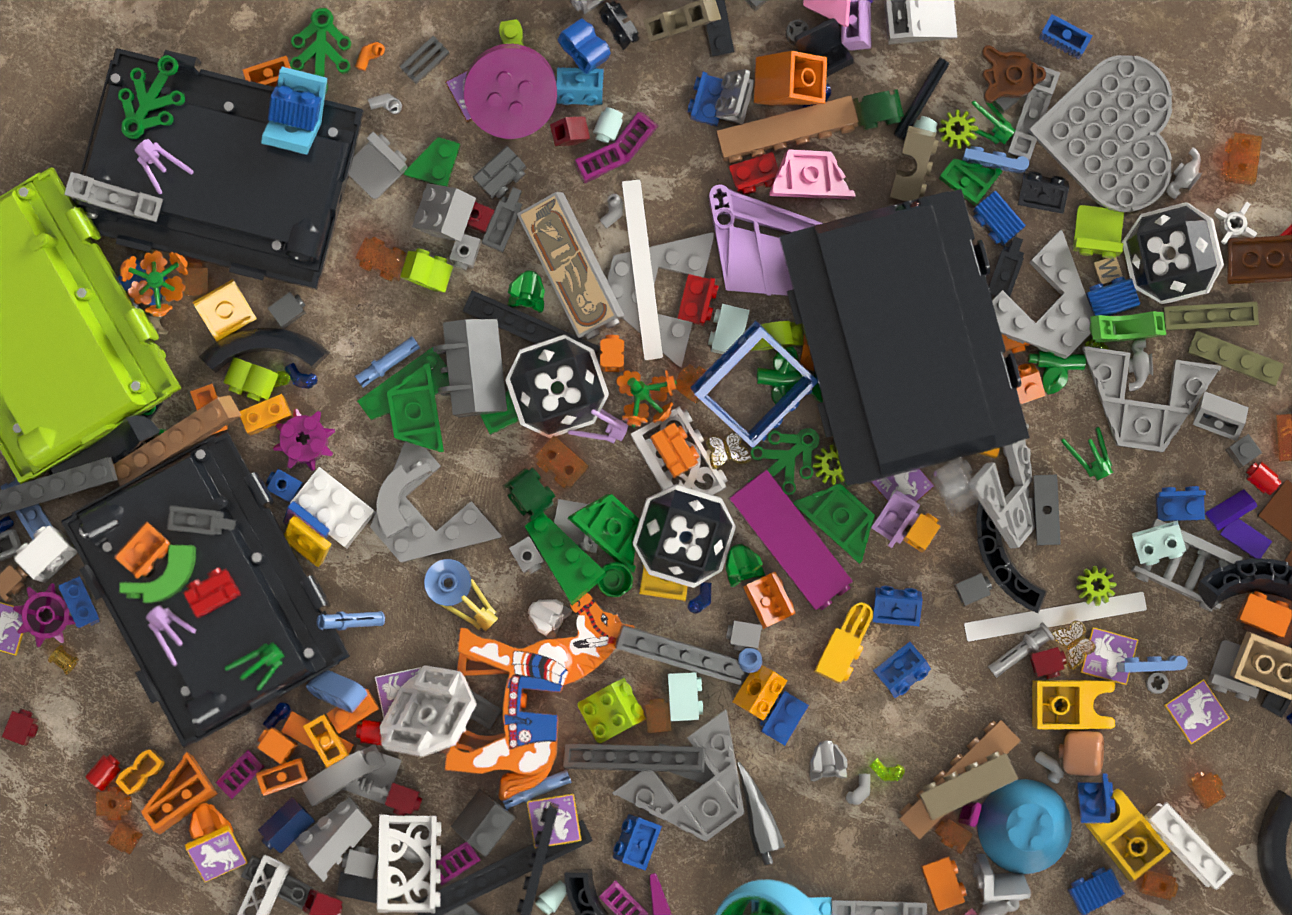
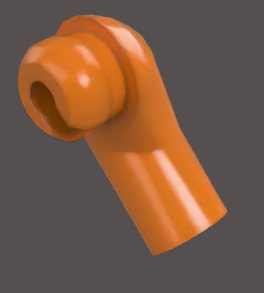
(367, 53)

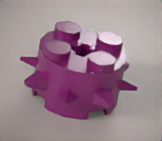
(296, 450)
(33, 624)

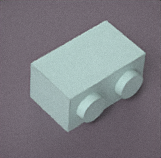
(730, 327)
(684, 696)

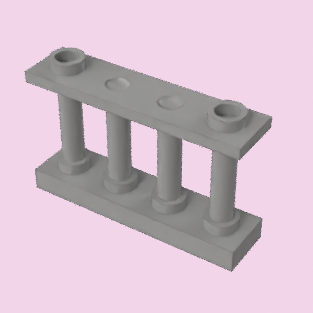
(1204, 551)

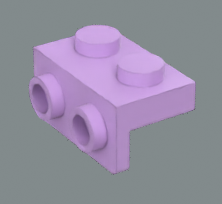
(895, 517)

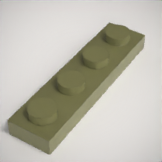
(1211, 316)
(1235, 358)

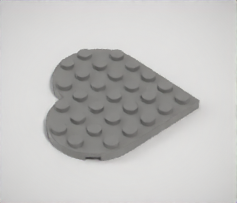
(1110, 133)

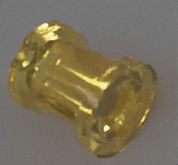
(63, 660)

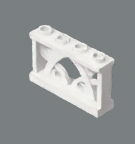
(655, 464)
(387, 838)
(1188, 846)

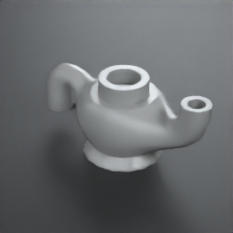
(1186, 175)
(1140, 364)
(998, 908)

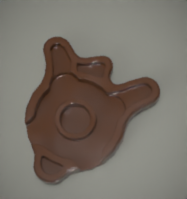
(1010, 75)

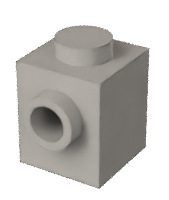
(465, 252)
(527, 556)
(744, 635)
(360, 862)

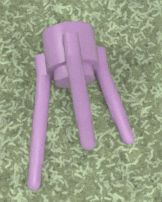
(149, 153)
(615, 428)
(160, 620)

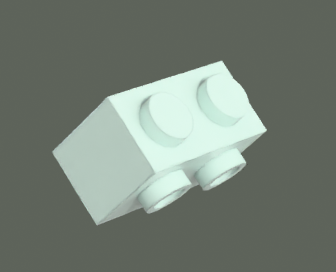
(1159, 543)

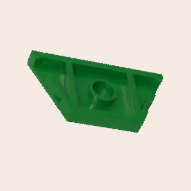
(415, 410)
(840, 518)
(610, 527)

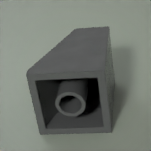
(483, 822)

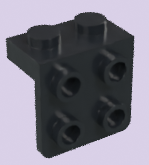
(825, 41)

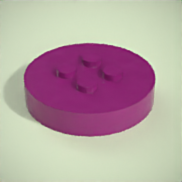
(510, 91)

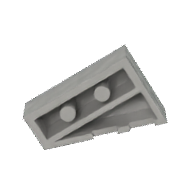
(332, 836)

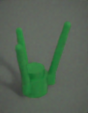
(1002, 129)
(1101, 466)
(269, 655)

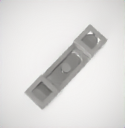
(1033, 109)
(113, 197)
(847, 907)

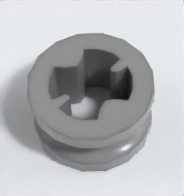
(1150, 679)

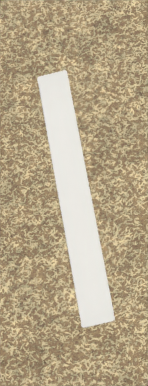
(642, 269)
(1054, 616)

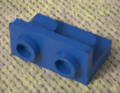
(703, 106)
(1180, 505)
(79, 602)
(897, 606)
(902, 670)
(784, 717)
(1095, 800)
(636, 842)

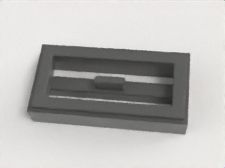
(433, 40)

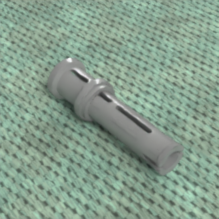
(1029, 644)

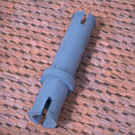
(382, 365)
(342, 620)
(548, 784)

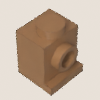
(12, 581)

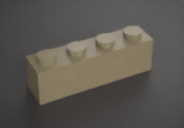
(967, 786)

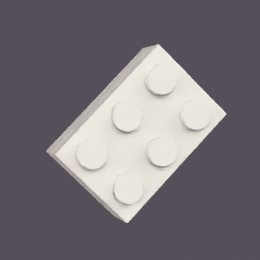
(334, 507)
(45, 553)

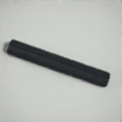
(921, 98)

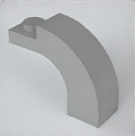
(390, 493)
(342, 774)

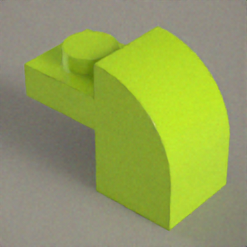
(785, 332)

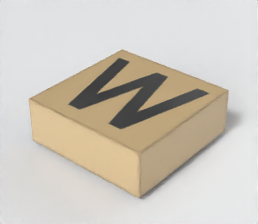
(1107, 270)

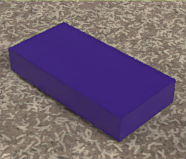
(1231, 509)
(1246, 538)

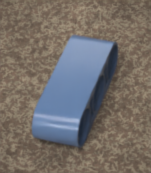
(337, 690)

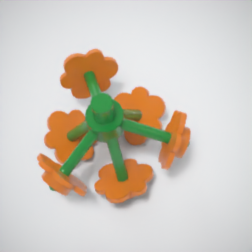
(154, 267)
(637, 413)

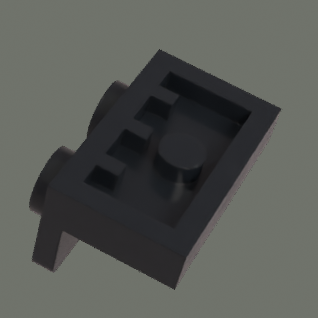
(1043, 192)

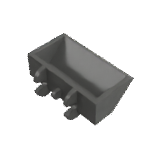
(473, 367)

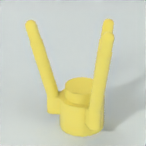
(484, 617)

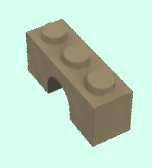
(681, 19)
(920, 145)

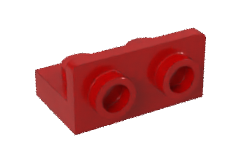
(754, 173)
(697, 299)

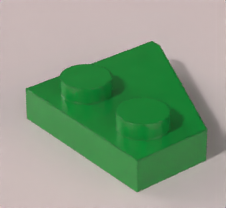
(435, 163)
(971, 178)

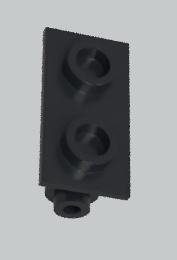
(612, 16)

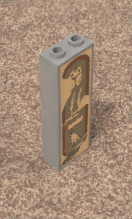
(571, 265)

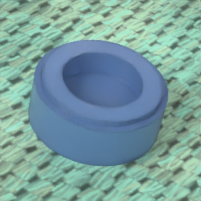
(750, 660)

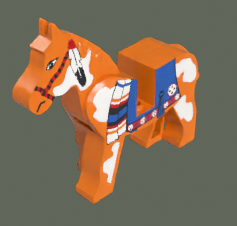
(548, 665)

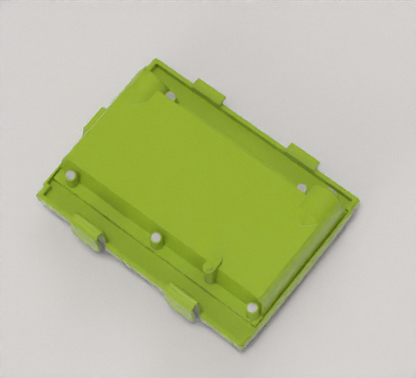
(68, 334)

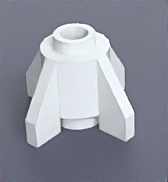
(1238, 220)
(548, 616)

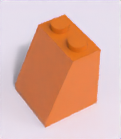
(790, 79)

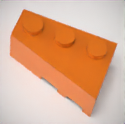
(179, 795)

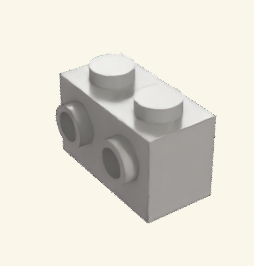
(1220, 416)

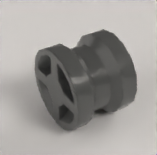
(798, 26)

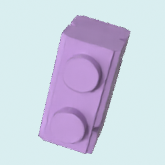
(858, 33)

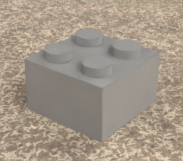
(444, 212)

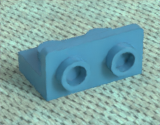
(578, 87)

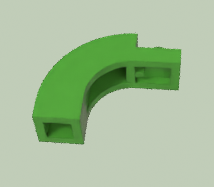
(1127, 327)
(176, 576)

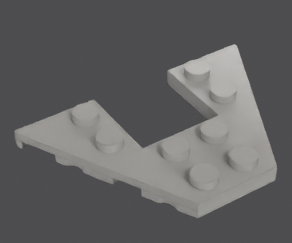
(679, 256)
(1066, 321)
(1143, 423)
(1015, 512)
(420, 539)
(710, 805)

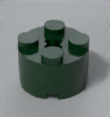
(878, 108)
(529, 494)

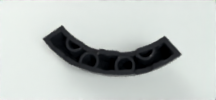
(264, 340)
(117, 444)
(1001, 566)
(1244, 577)
(1272, 851)
(582, 892)

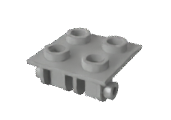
(563, 510)
(378, 783)

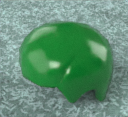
(617, 580)

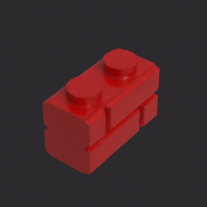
(211, 593)

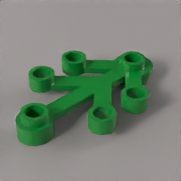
(321, 46)
(148, 100)
(787, 458)

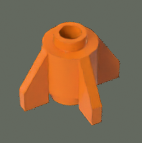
(206, 820)

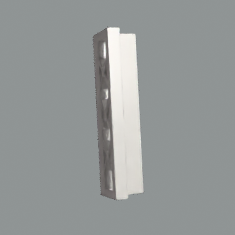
(272, 889)

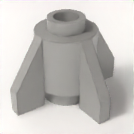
(827, 762)

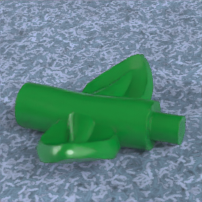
(1056, 373)
(781, 378)

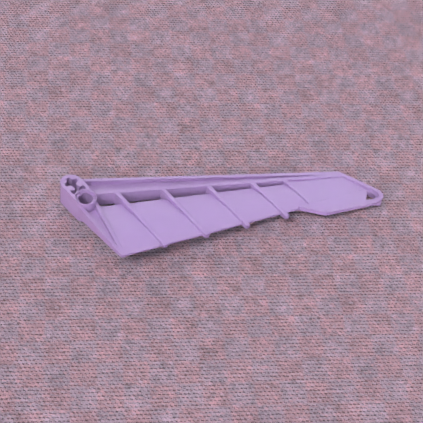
(748, 258)

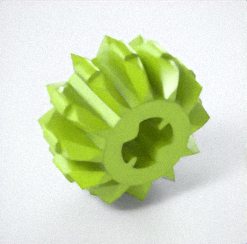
(952, 135)
(824, 466)
(1104, 584)

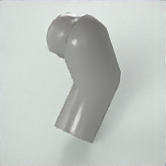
(387, 101)
(1052, 764)

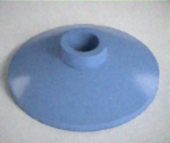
(445, 570)

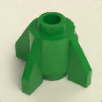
(527, 291)
(743, 564)

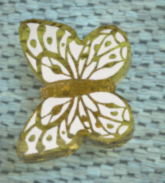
(727, 450)
(1076, 643)

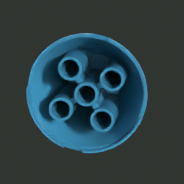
(1024, 826)

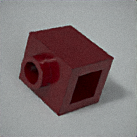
(570, 131)
(480, 217)
(1048, 662)
(21, 727)
(403, 799)
(322, 904)

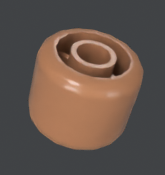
(1082, 753)

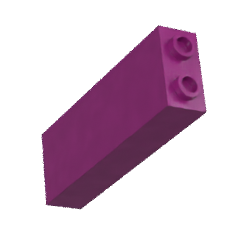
(791, 540)

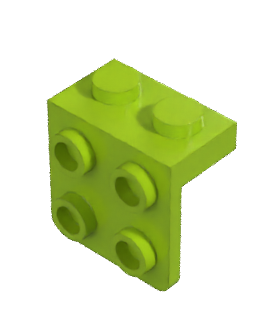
(1098, 231)
(611, 710)

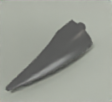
(762, 825)

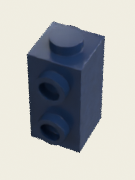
(285, 825)

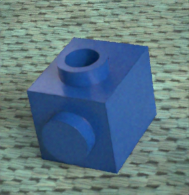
(283, 485)

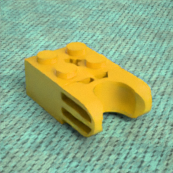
(845, 644)
(1076, 707)
(1128, 829)

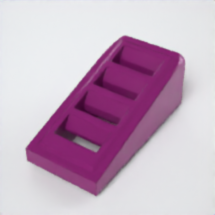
(652, 126)
(579, 163)
(259, 766)
(970, 814)
(471, 852)
(610, 890)
(659, 902)

